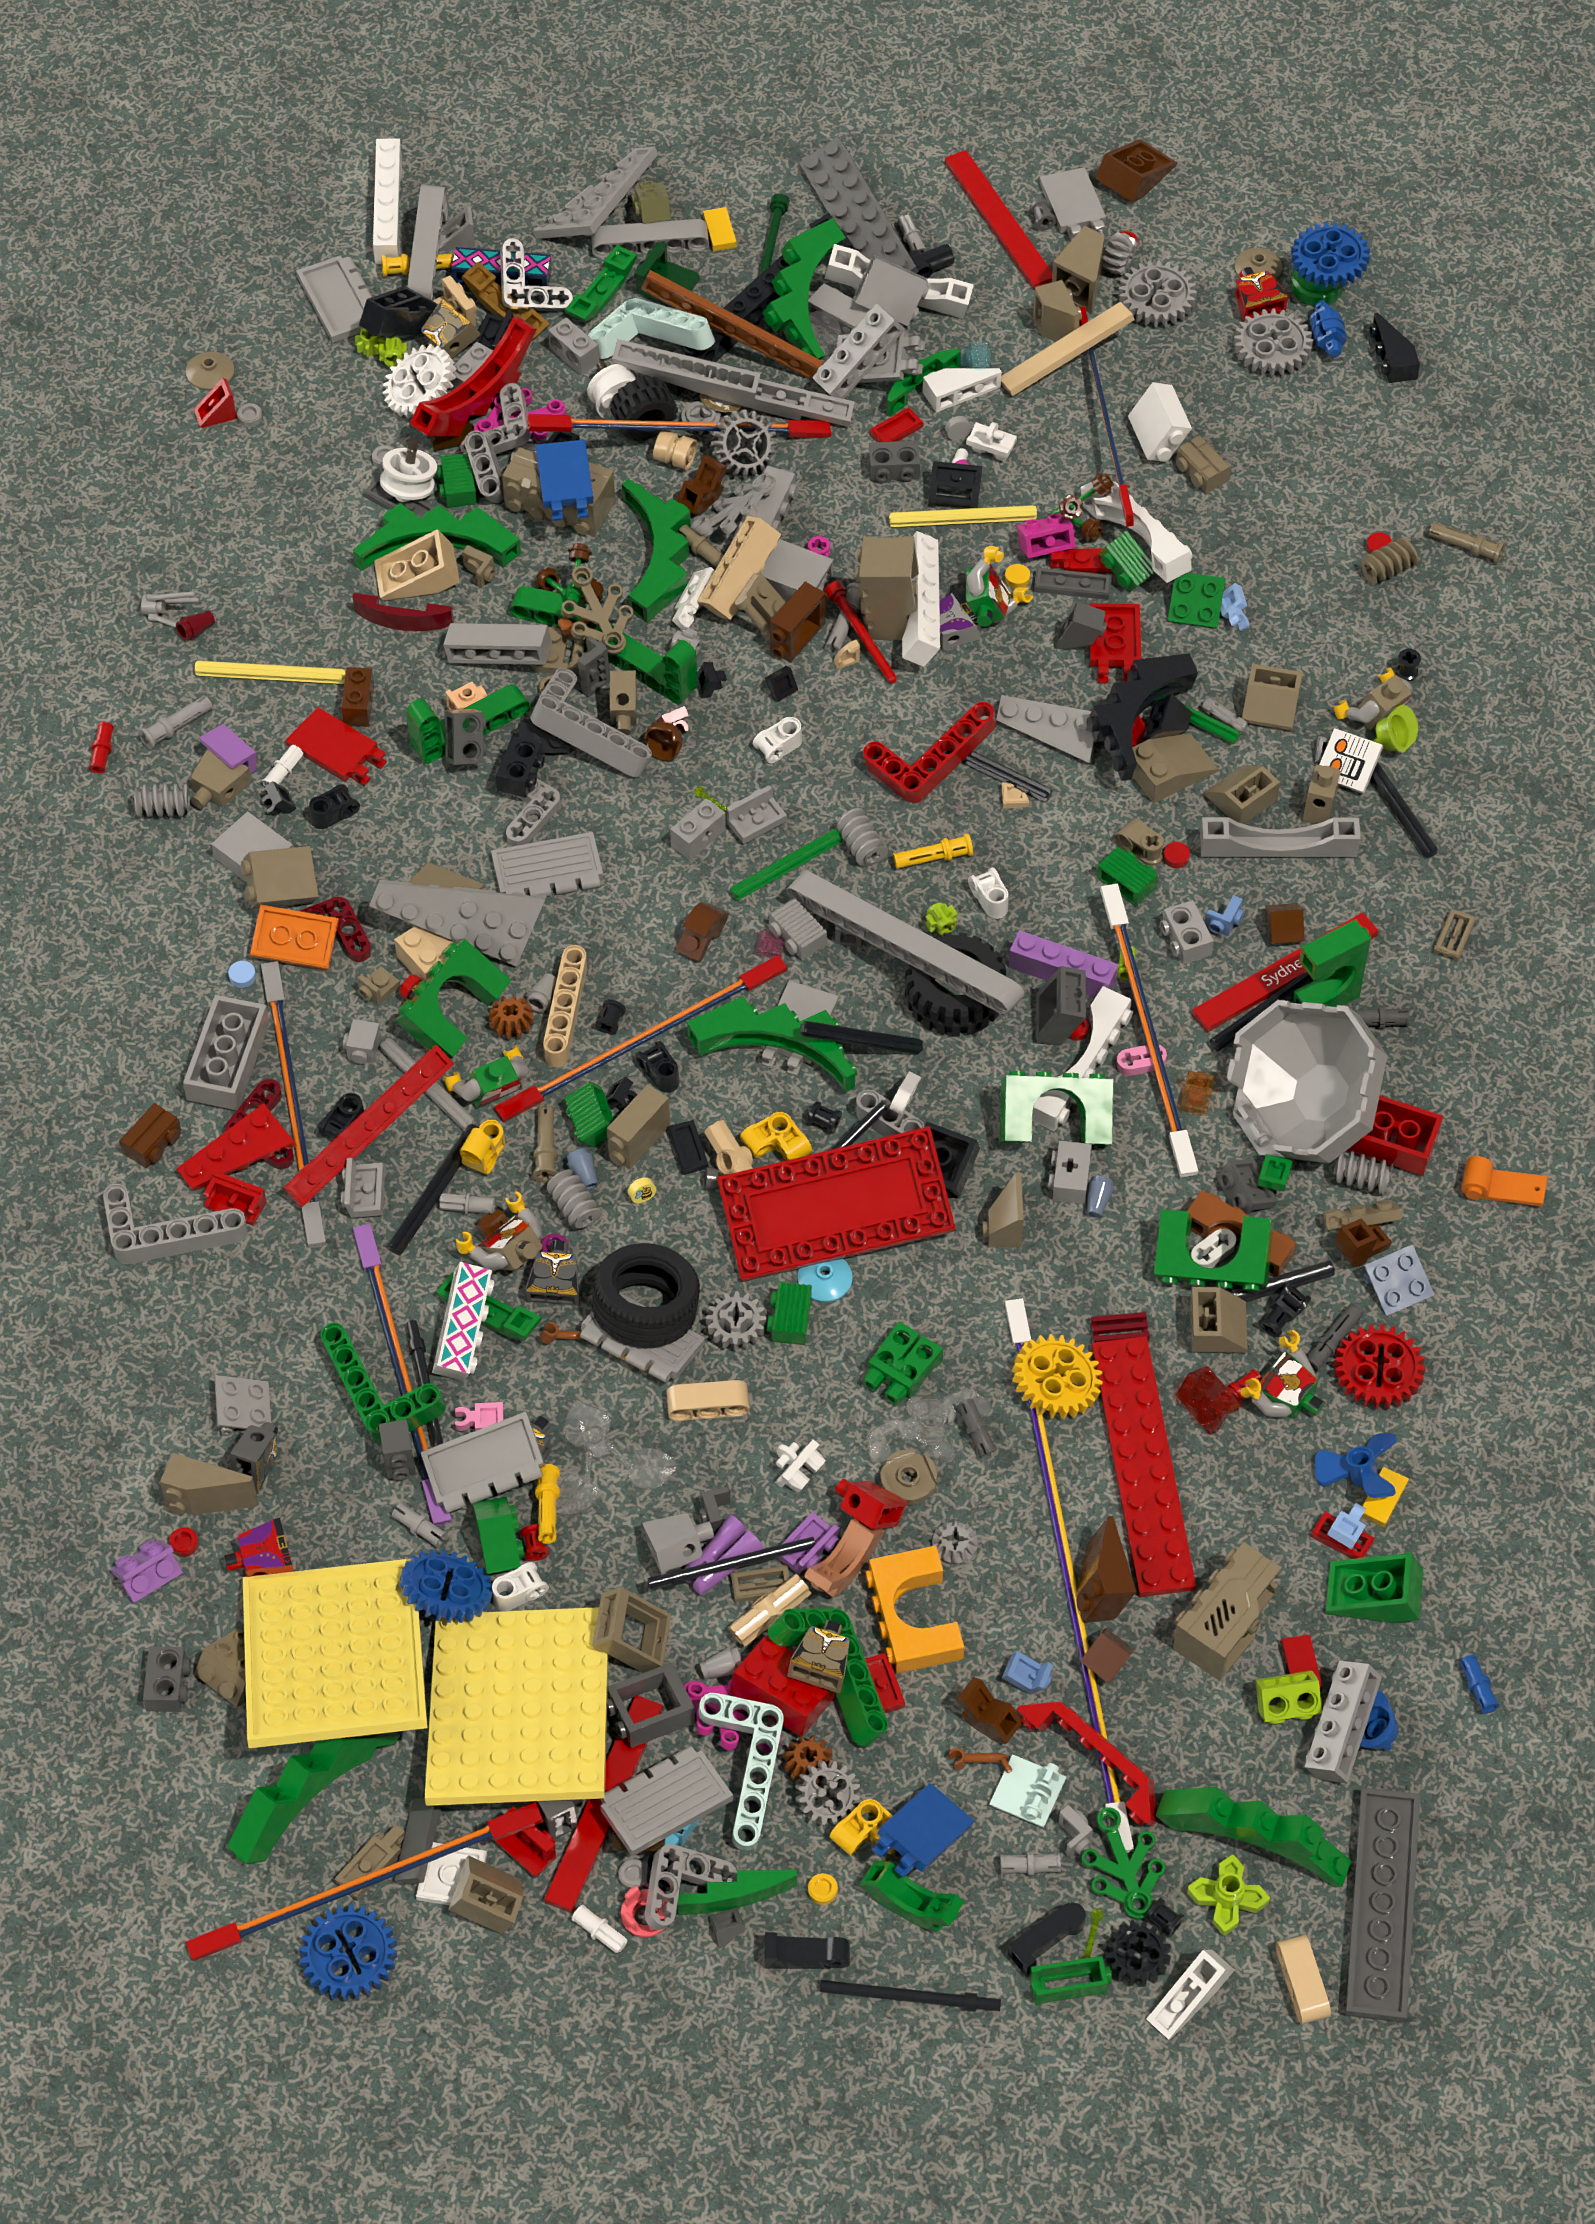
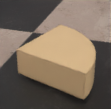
(847, 655)
(1013, 797)

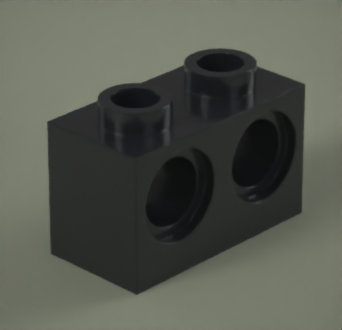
(520, 766)

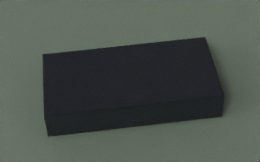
(688, 1147)

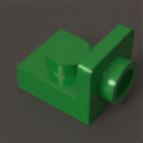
(1275, 1172)

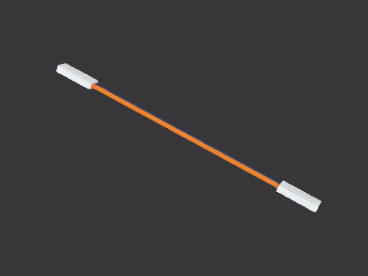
(1178, 1137)

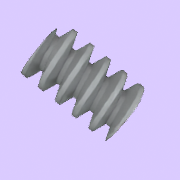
(161, 800)
(861, 837)
(1363, 1172)
(573, 1199)

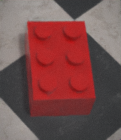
(1401, 1136)
(765, 1680)

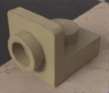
(479, 563)
(377, 985)

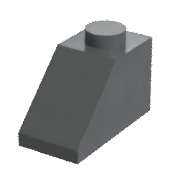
(1081, 627)

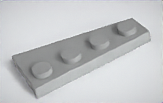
(1050, 723)

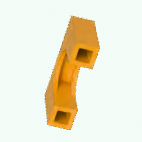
(911, 1646)

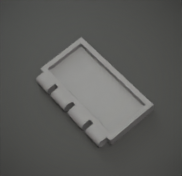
(336, 295)
(549, 865)
(664, 1361)
(484, 1460)
(666, 1801)

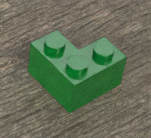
(496, 1529)

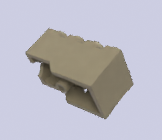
(524, 492)
(887, 585)
(1227, 1612)

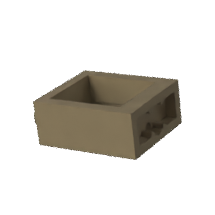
(610, 1623)

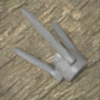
(155, 604)

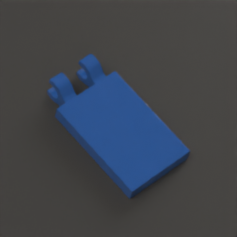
(564, 477)
(922, 1830)

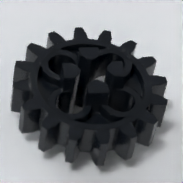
(1151, 1945)

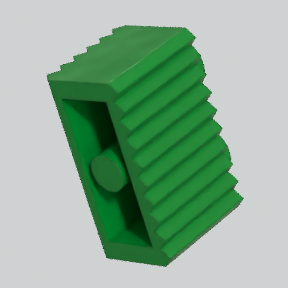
(458, 480)
(1127, 561)
(1133, 877)
(589, 1113)
(791, 1313)

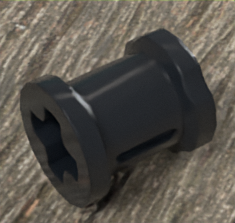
(1408, 663)
(610, 1016)
(824, 1117)
(1165, 1917)

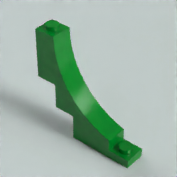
(303, 1777)

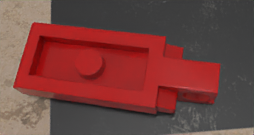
(1079, 560)

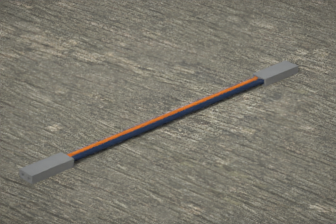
(274, 996)

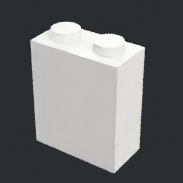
(1159, 422)

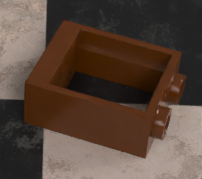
(797, 622)

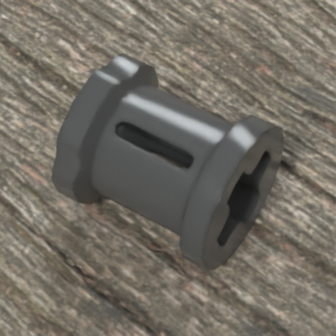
(1042, 214)

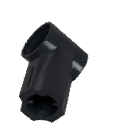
(932, 259)

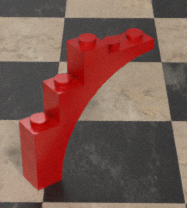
(450, 412)

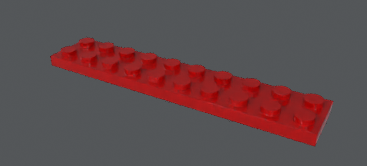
(1143, 1467)

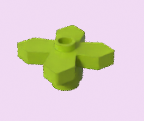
(1228, 1895)

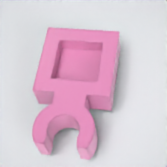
(483, 1416)

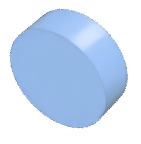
(242, 974)

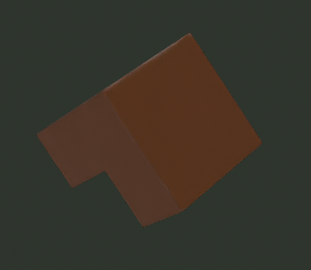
(1285, 923)
(1107, 1655)

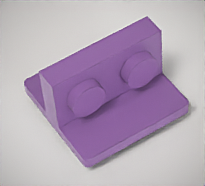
(146, 1569)

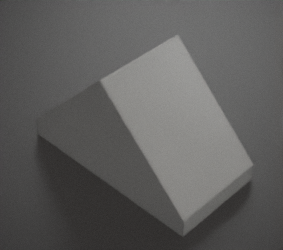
(458, 232)

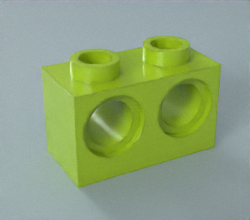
(1288, 1688)

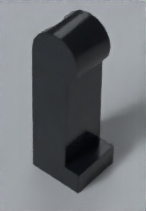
(1046, 1934)
(805, 1952)

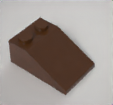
(1134, 169)
(1105, 1576)

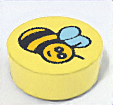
(641, 1190)

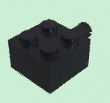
(955, 1156)

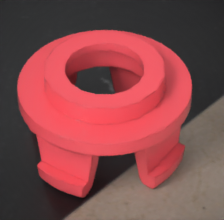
(635, 1899)

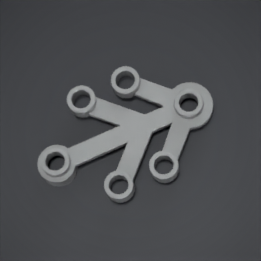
(733, 506)

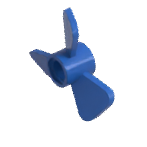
(1357, 1464)

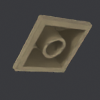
(1006, 1216)

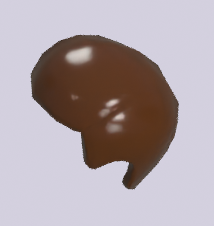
(664, 740)

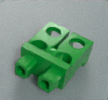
(902, 1363)

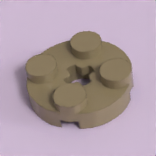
(916, 1464)

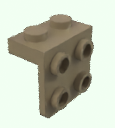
(224, 1667)

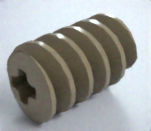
(1389, 560)

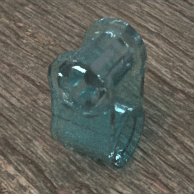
(977, 355)

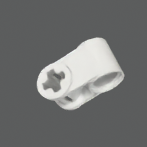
(777, 741)
(990, 893)
(522, 1584)

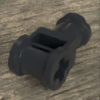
(1285, 1307)

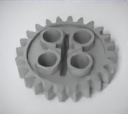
(1157, 293)
(1273, 342)

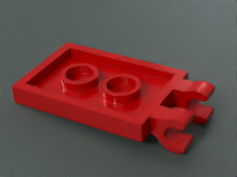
(1120, 640)
(336, 747)

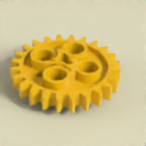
(1057, 1376)

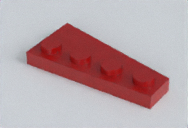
(249, 1140)

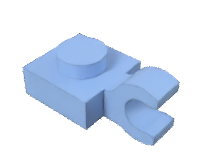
(1232, 605)
(1348, 1527)

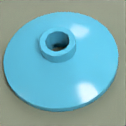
(827, 1287)

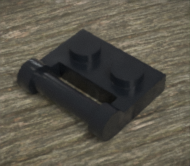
(955, 477)

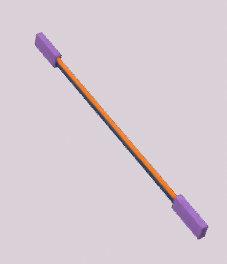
(370, 1261)

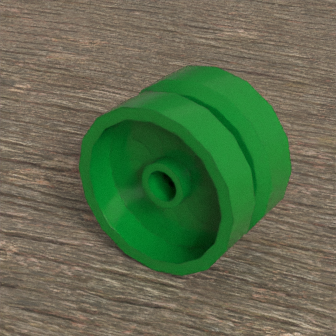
(1313, 294)

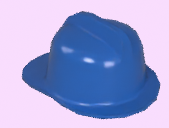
(1381, 1725)

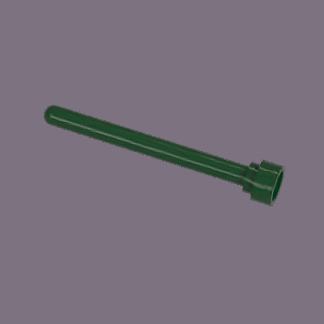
(779, 206)

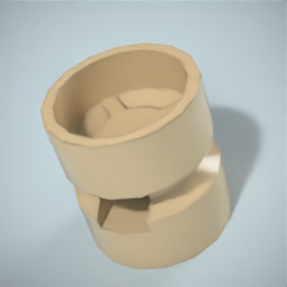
(675, 449)

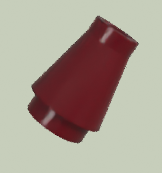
(193, 625)

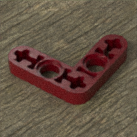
(346, 918)
(271, 1100)

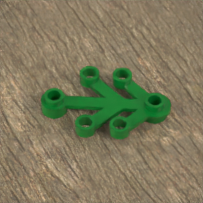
(1124, 1869)

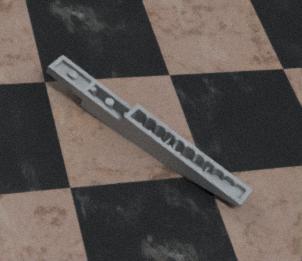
(732, 384)

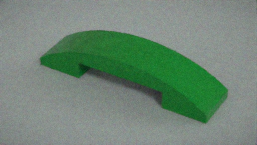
(605, 285)
(899, 392)
(501, 1317)

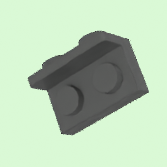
(594, 667)
(1241, 1187)

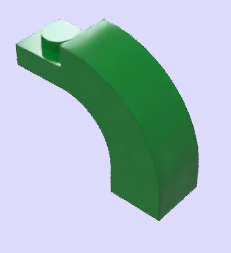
(909, 1899)

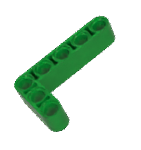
(669, 675)
(428, 732)
(366, 1393)
(858, 1694)

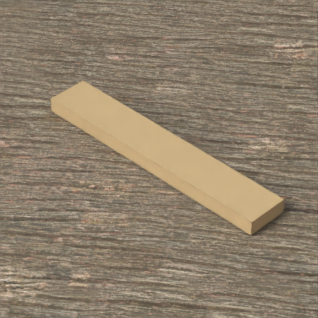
(1066, 348)

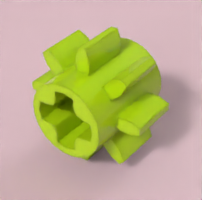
(368, 343)
(392, 350)
(941, 918)

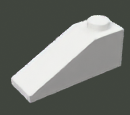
(958, 385)
(1190, 1993)

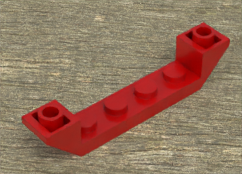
(1143, 1801)

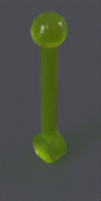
(700, 792)
(1097, 1915)

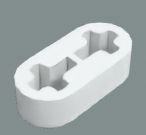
(1209, 1245)

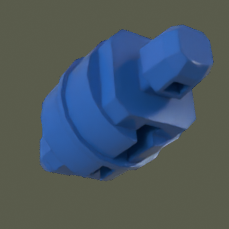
(1328, 329)

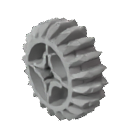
(737, 435)

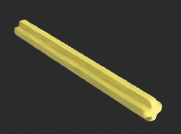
(962, 516)
(270, 672)

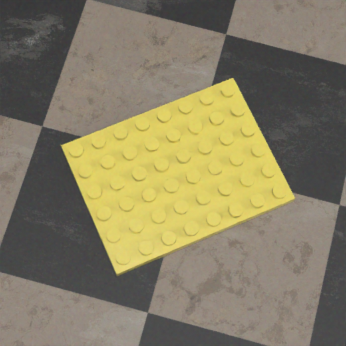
(331, 1655)
(517, 1709)

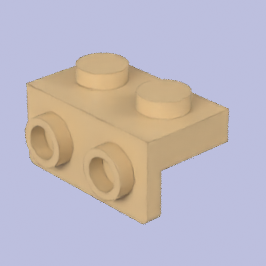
(455, 296)

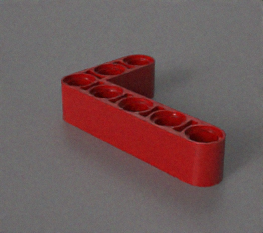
(932, 758)

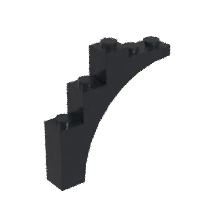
(1145, 684)

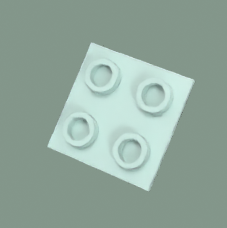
(1028, 1790)

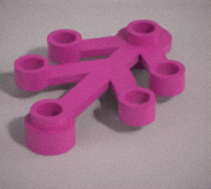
(493, 422)
(700, 1688)

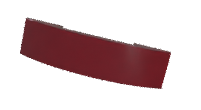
(403, 619)

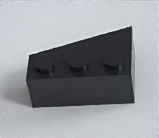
(396, 313)

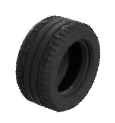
(645, 1266)

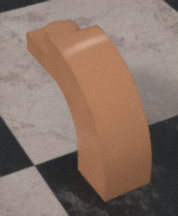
(846, 1559)

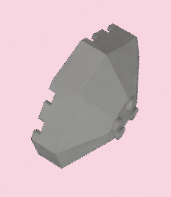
(1306, 1080)

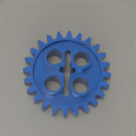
(1330, 255)
(425, 1578)
(323, 1964)

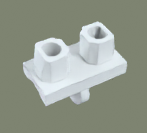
(991, 440)
(792, 1475)

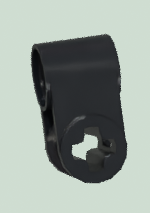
(331, 807)
(656, 1064)
(339, 1117)

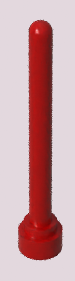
(836, 593)

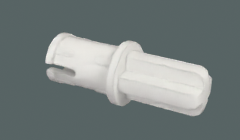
(283, 766)
(599, 1929)

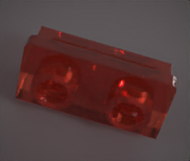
(1207, 1399)

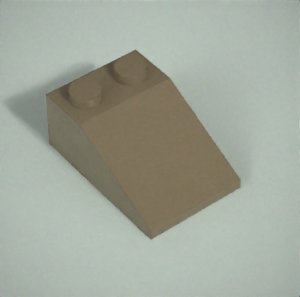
(1170, 765)
(205, 1488)

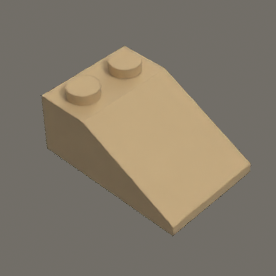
(417, 568)
(420, 950)

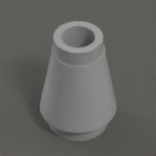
(542, 993)
(722, 1663)

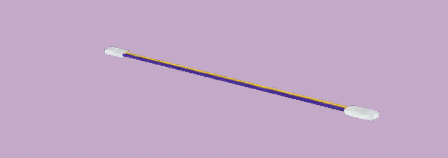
(1021, 1336)

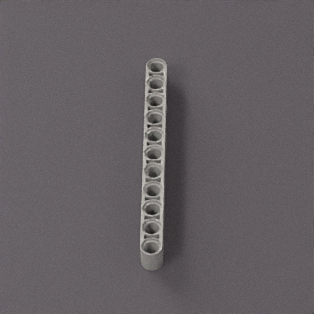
(906, 942)

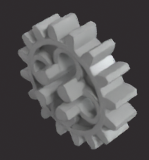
(830, 1775)

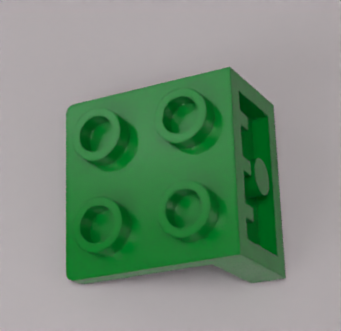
(1197, 600)

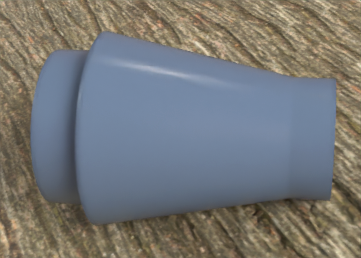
(582, 1165)
(1098, 1194)

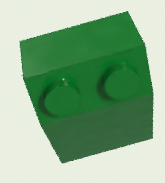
(1376, 1588)

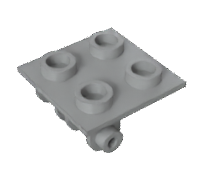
(241, 1403)

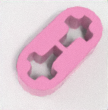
(1140, 1058)

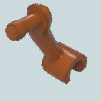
(566, 625)
(555, 1333)
(978, 1758)

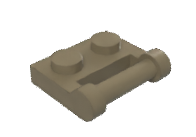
(764, 598)
(558, 651)

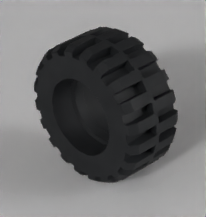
(949, 1011)

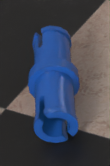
(1479, 1684)

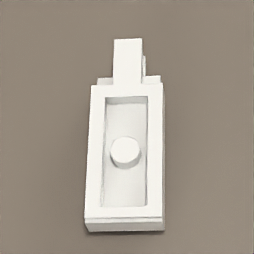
(688, 602)

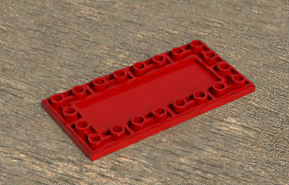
(836, 1204)

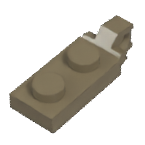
(1381, 1212)
(375, 1855)

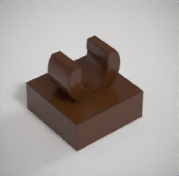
(490, 1223)

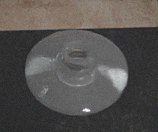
(825, 323)

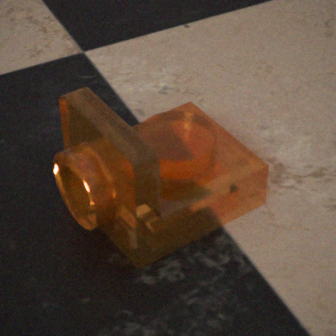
(1197, 1093)

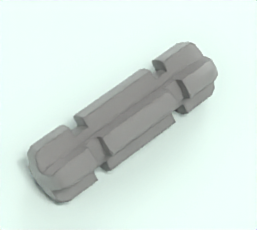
(1224, 715)

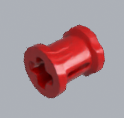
(534, 1548)

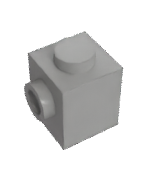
(362, 1041)

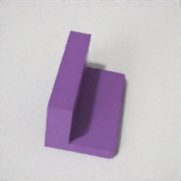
(229, 748)

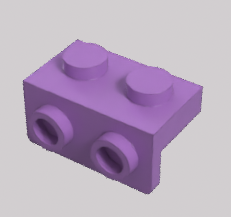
(824, 1537)

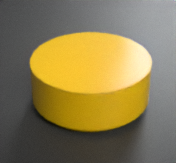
(1017, 576)
(822, 1889)

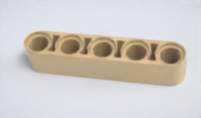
(565, 1016)

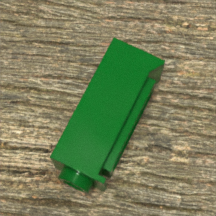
(1070, 1969)

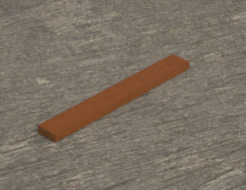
(731, 325)

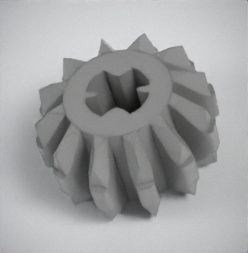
(1119, 253)

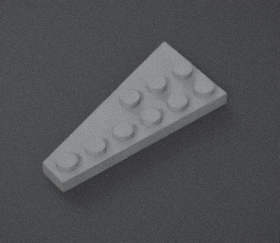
(594, 204)
(488, 920)

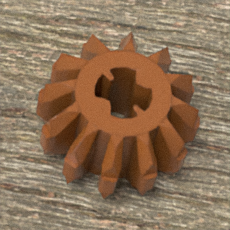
(511, 1017)
(809, 1749)

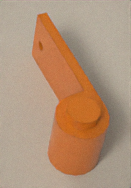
(1485, 1183)

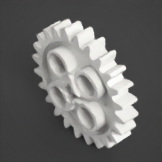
(433, 371)

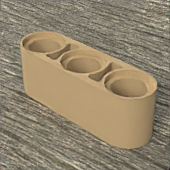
(707, 1400)
(1303, 1979)

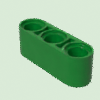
(540, 606)

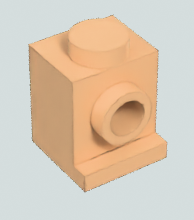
(464, 696)

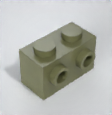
(651, 202)

